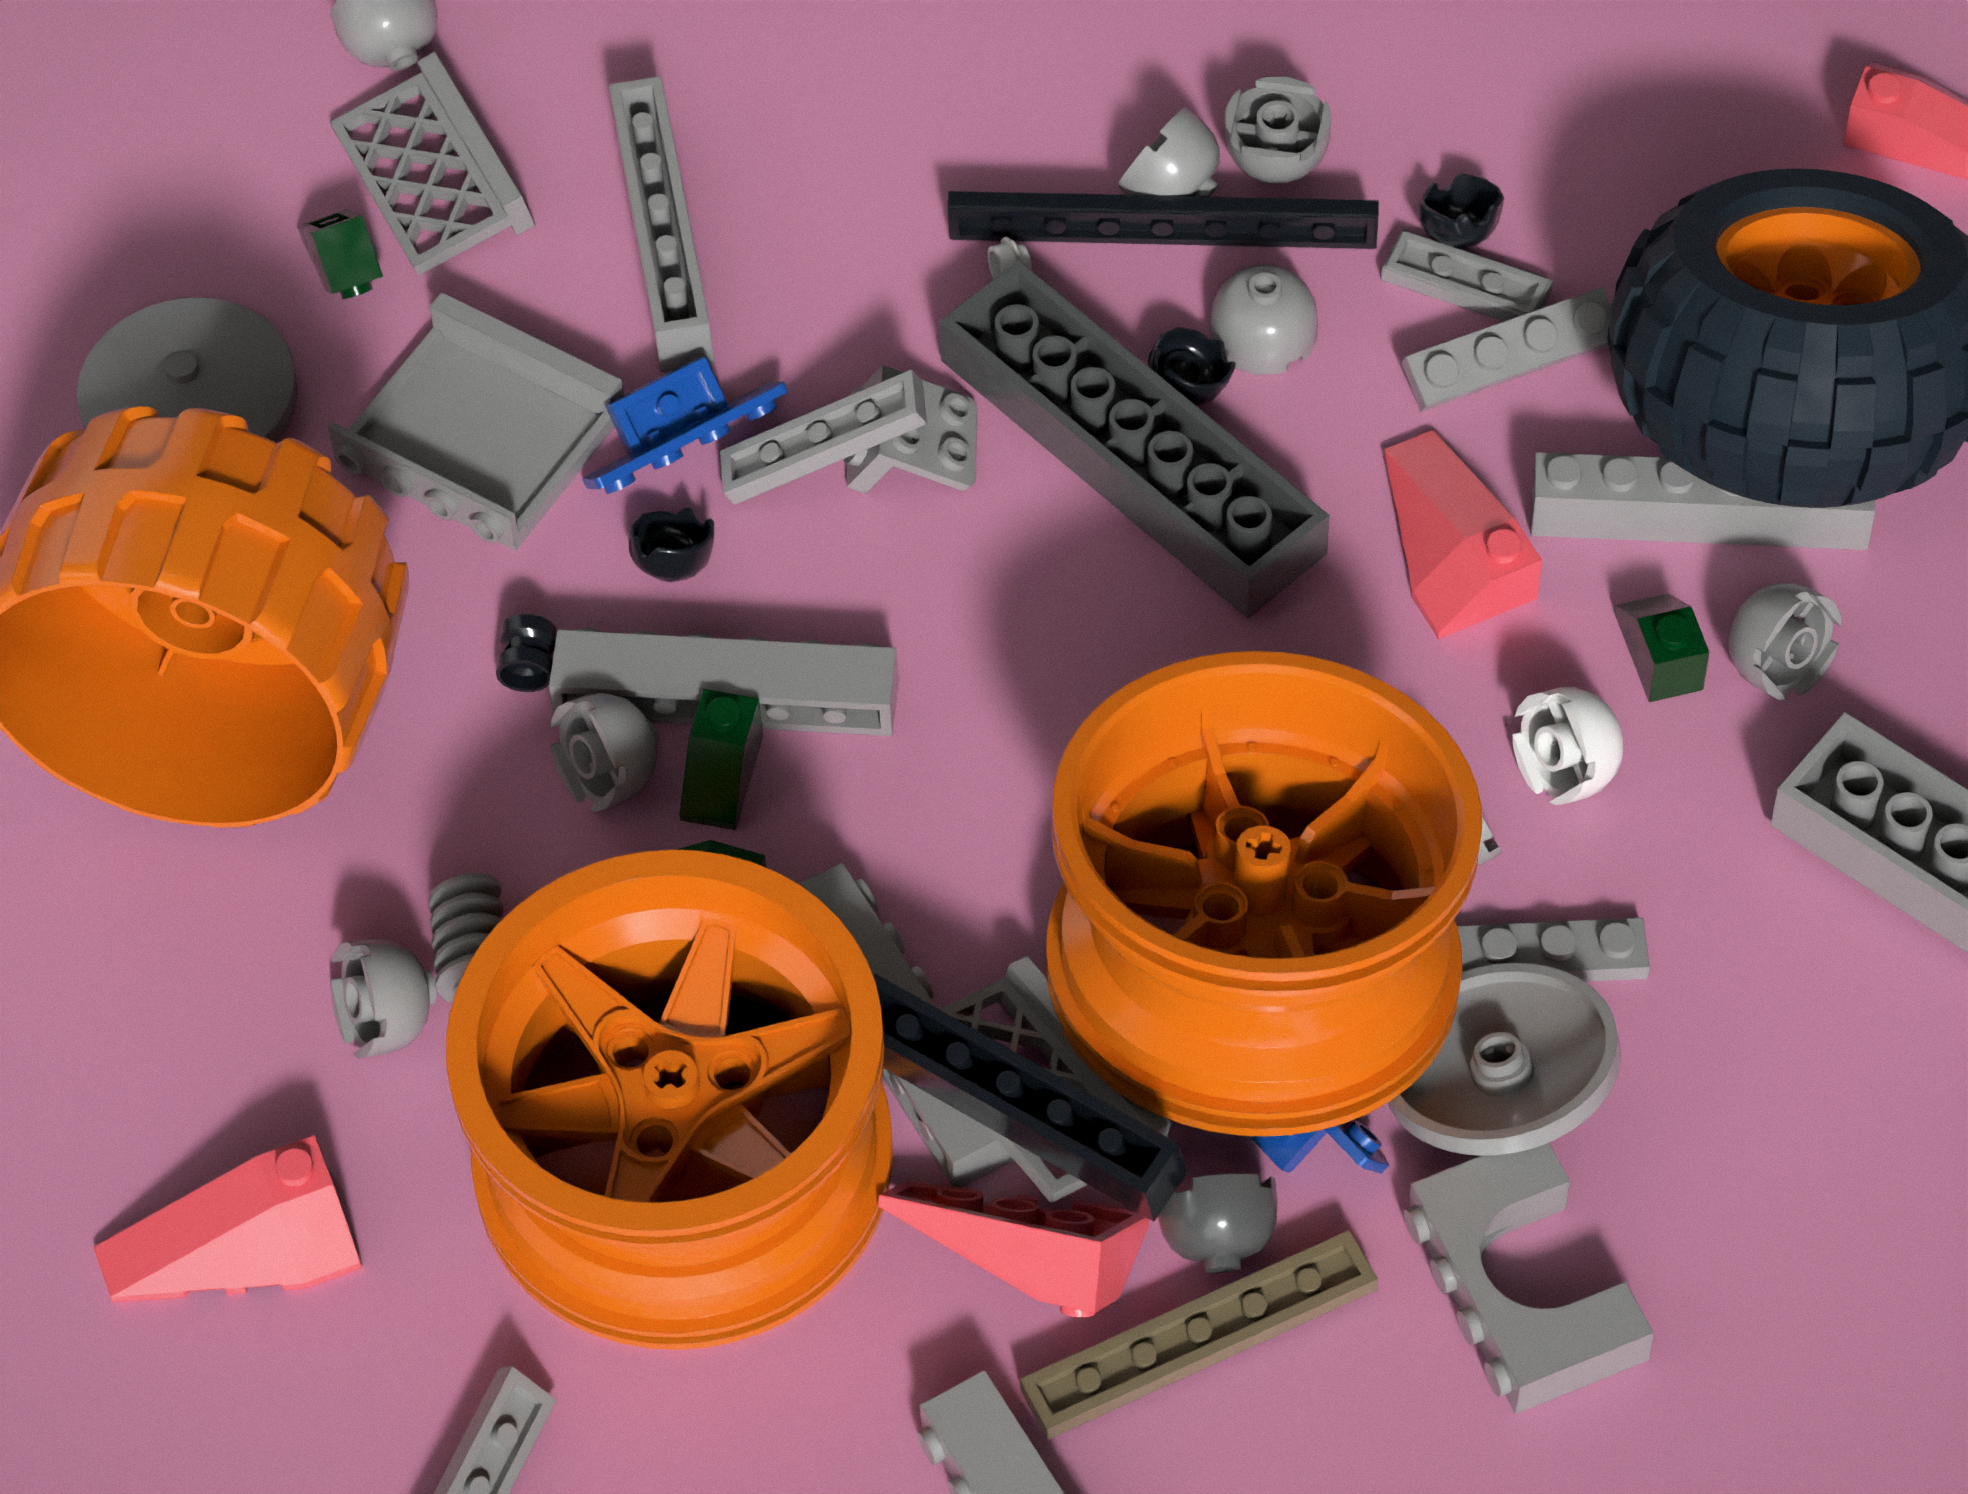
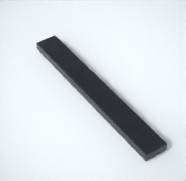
(1163, 220)

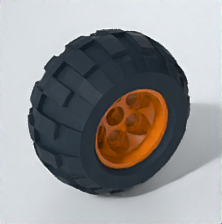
(1797, 337)

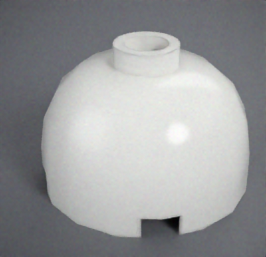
(1567, 743)

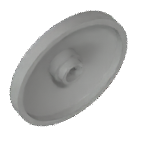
(192, 357)
(1519, 1065)

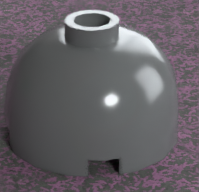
(1221, 1220)

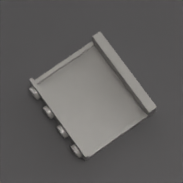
(481, 424)

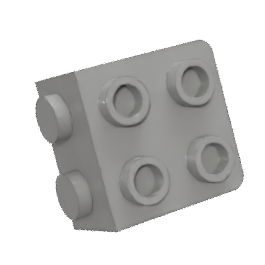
(937, 451)

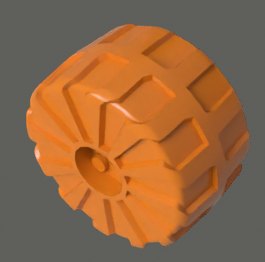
(194, 618)

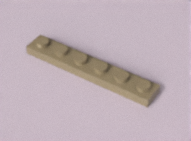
(1198, 1334)

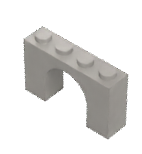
(1527, 1349)

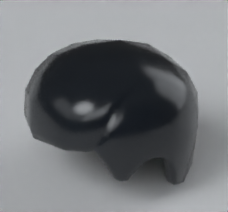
(1462, 212)
(1192, 364)
(671, 544)

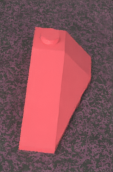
(1909, 120)
(1457, 538)
(248, 1228)
(1052, 1255)

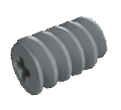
(461, 919)

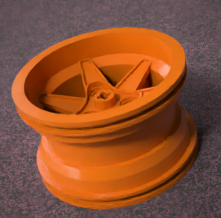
(1285, 787)
(577, 965)

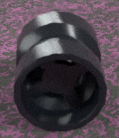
(526, 652)

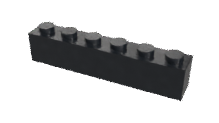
(1028, 1103)

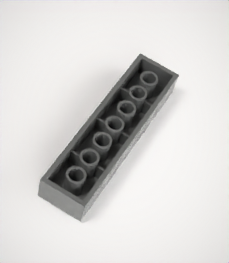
(1134, 439)

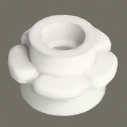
(1005, 255)

